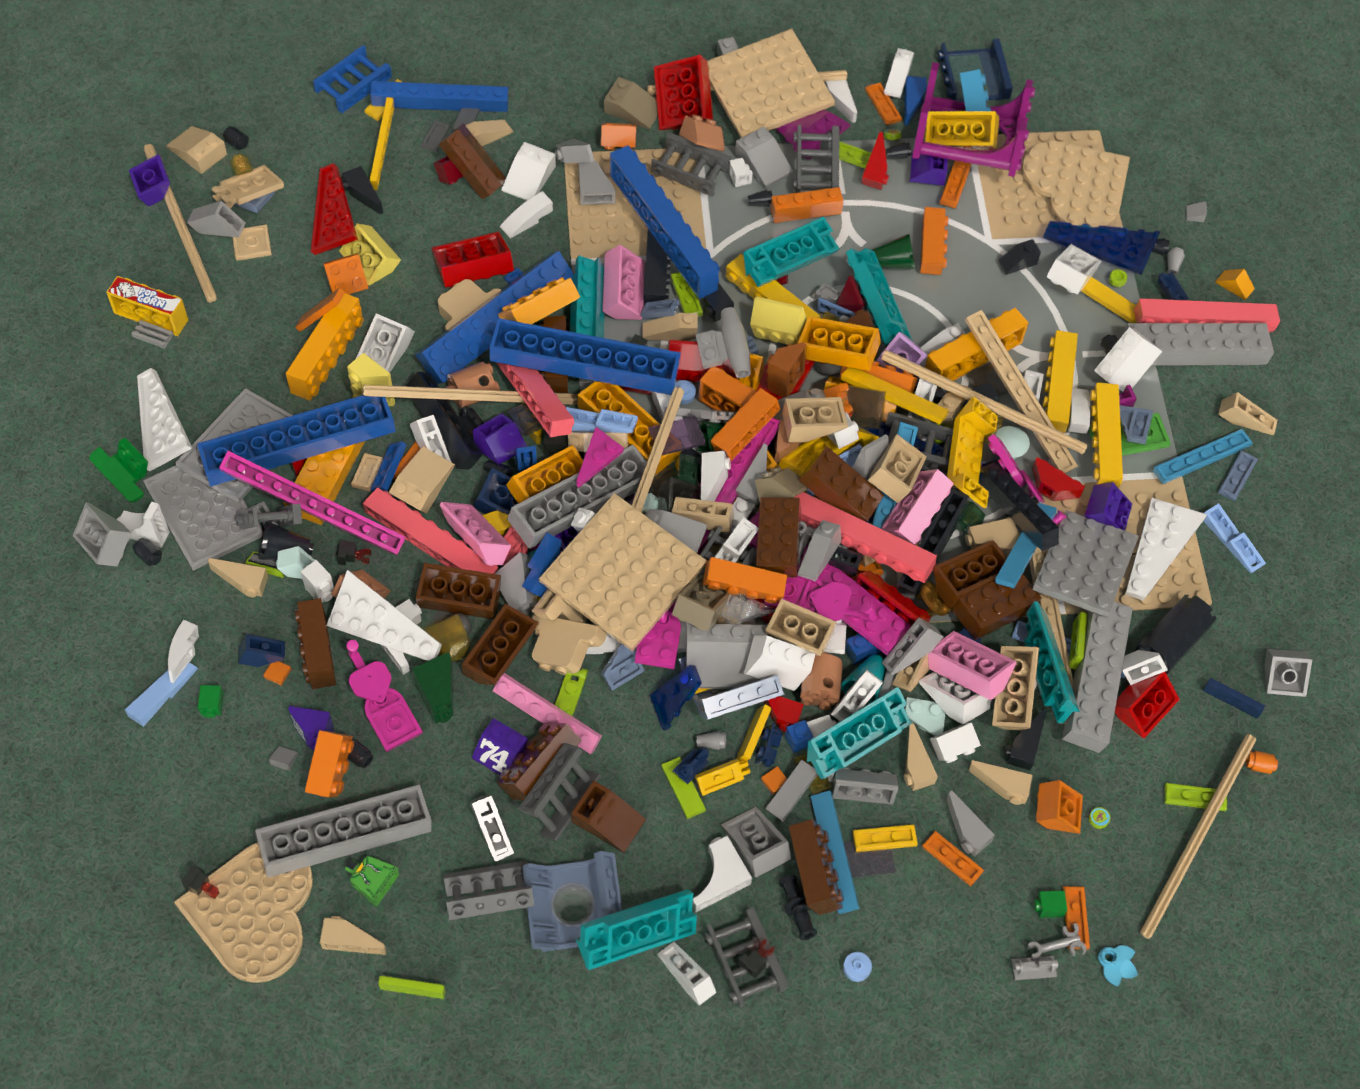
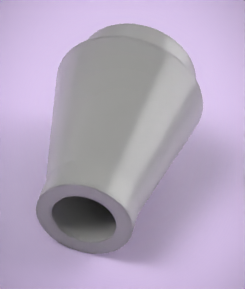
(1175, 259)
(712, 740)

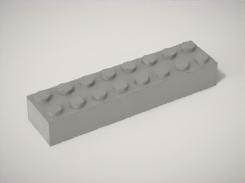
(1208, 343)
(556, 506)
(1098, 679)
(343, 830)

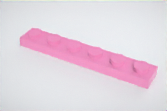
(544, 710)

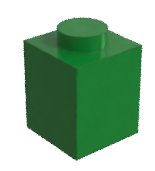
(210, 700)
(1050, 904)

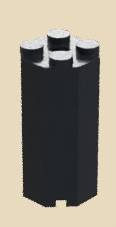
(1179, 630)

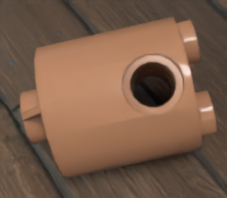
(469, 379)
(823, 684)

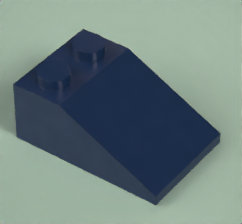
(494, 494)

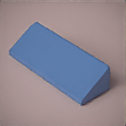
(824, 305)

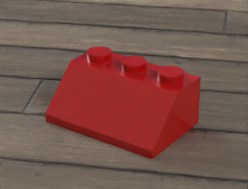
(1146, 703)

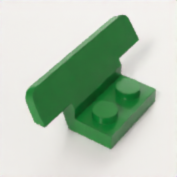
(122, 468)

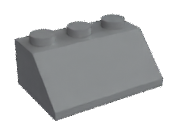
(865, 786)

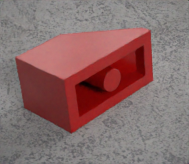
(784, 711)

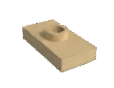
(366, 472)

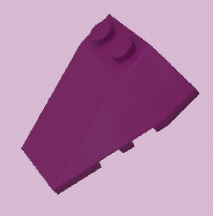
(816, 123)

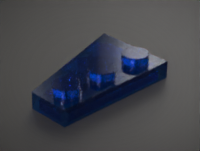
(674, 694)

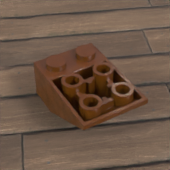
(607, 817)

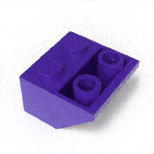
(928, 170)
(498, 438)
(1108, 506)

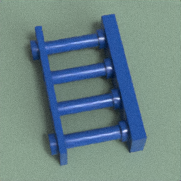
(355, 92)

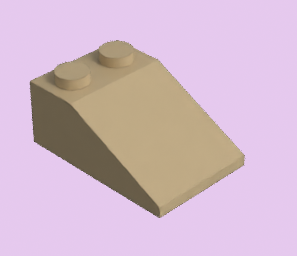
(198, 148)
(813, 418)
(897, 469)
(422, 479)

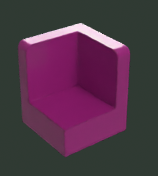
(1128, 397)

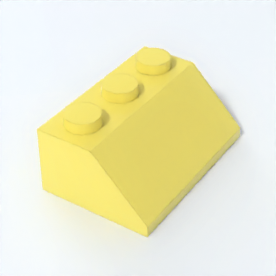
(374, 253)
(777, 321)
(367, 372)

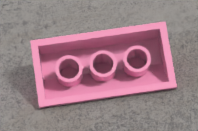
(623, 284)
(918, 507)
(476, 532)
(971, 665)

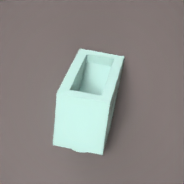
(292, 561)

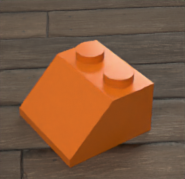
(618, 135)
(1059, 807)

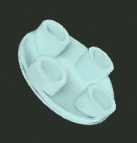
(1014, 440)

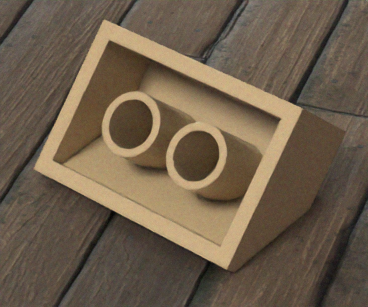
(801, 627)

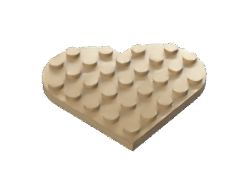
(1079, 180)
(253, 918)

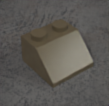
(779, 483)

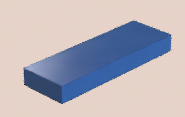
(388, 466)

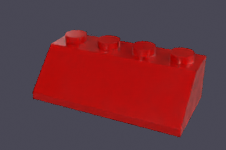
(691, 363)
(891, 598)

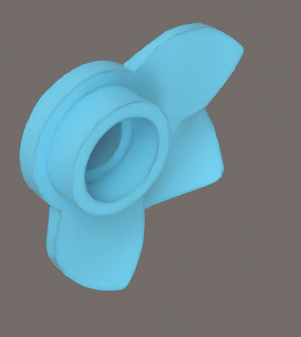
(1120, 964)

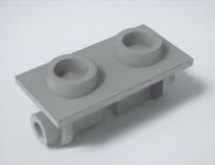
(1034, 969)

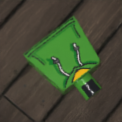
(372, 878)

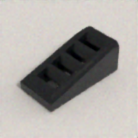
(850, 556)

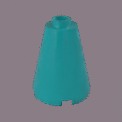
(874, 666)

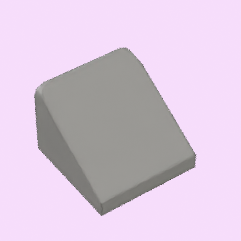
(1196, 212)
(283, 758)

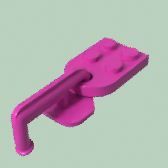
(1020, 477)
(827, 600)
(661, 643)
(389, 718)

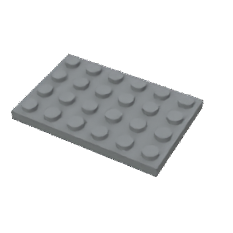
(243, 413)
(199, 516)
(1086, 563)

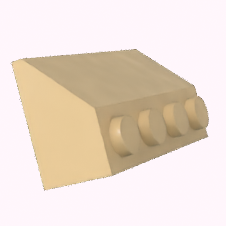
(1015, 702)

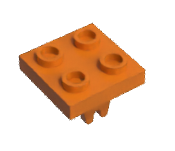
(346, 274)

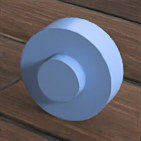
(689, 391)
(857, 966)

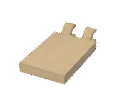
(247, 186)

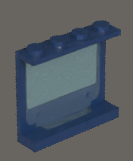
(989, 61)

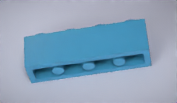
(973, 91)

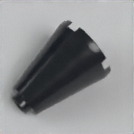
(277, 539)

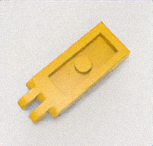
(722, 776)

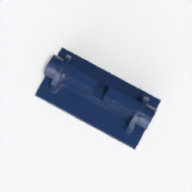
(1171, 287)
(770, 737)
(692, 764)

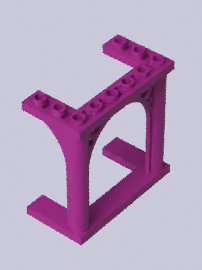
(1010, 114)

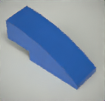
(542, 559)

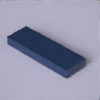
(1234, 698)

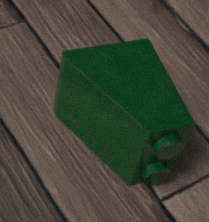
(435, 686)

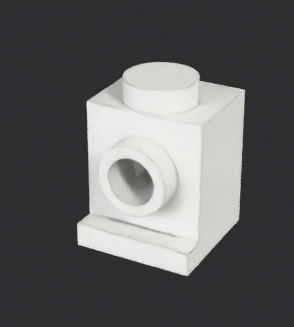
(740, 172)

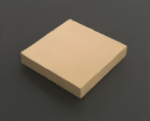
(252, 243)

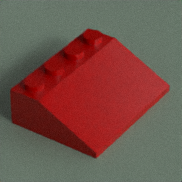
(682, 91)
(473, 259)

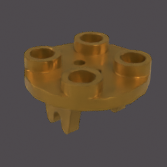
(933, 600)

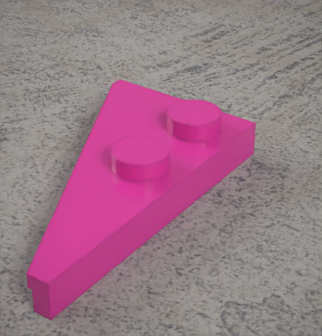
(599, 454)

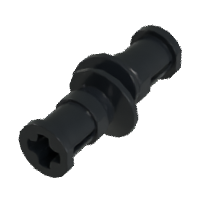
(797, 907)

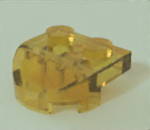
(452, 636)

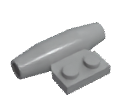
(729, 344)

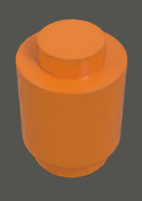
(1261, 762)

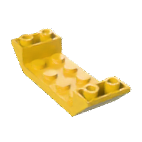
(967, 446)
(803, 455)

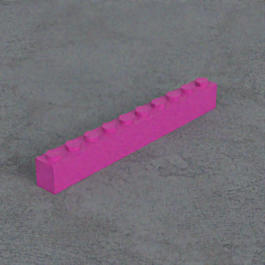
(312, 503)

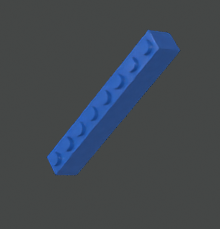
(440, 96)

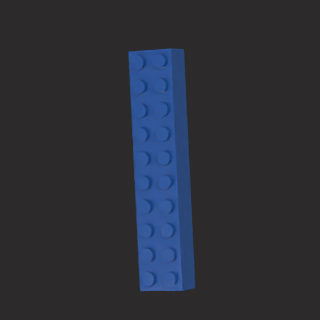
(664, 222)
(474, 332)
(584, 356)
(300, 435)

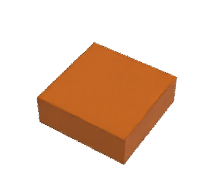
(277, 672)
(774, 780)

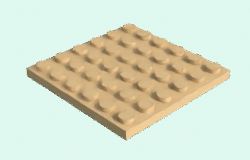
(768, 84)
(623, 571)

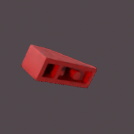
(876, 169)

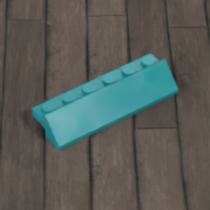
(790, 252)
(877, 294)
(587, 311)
(1050, 672)
(858, 734)
(637, 929)

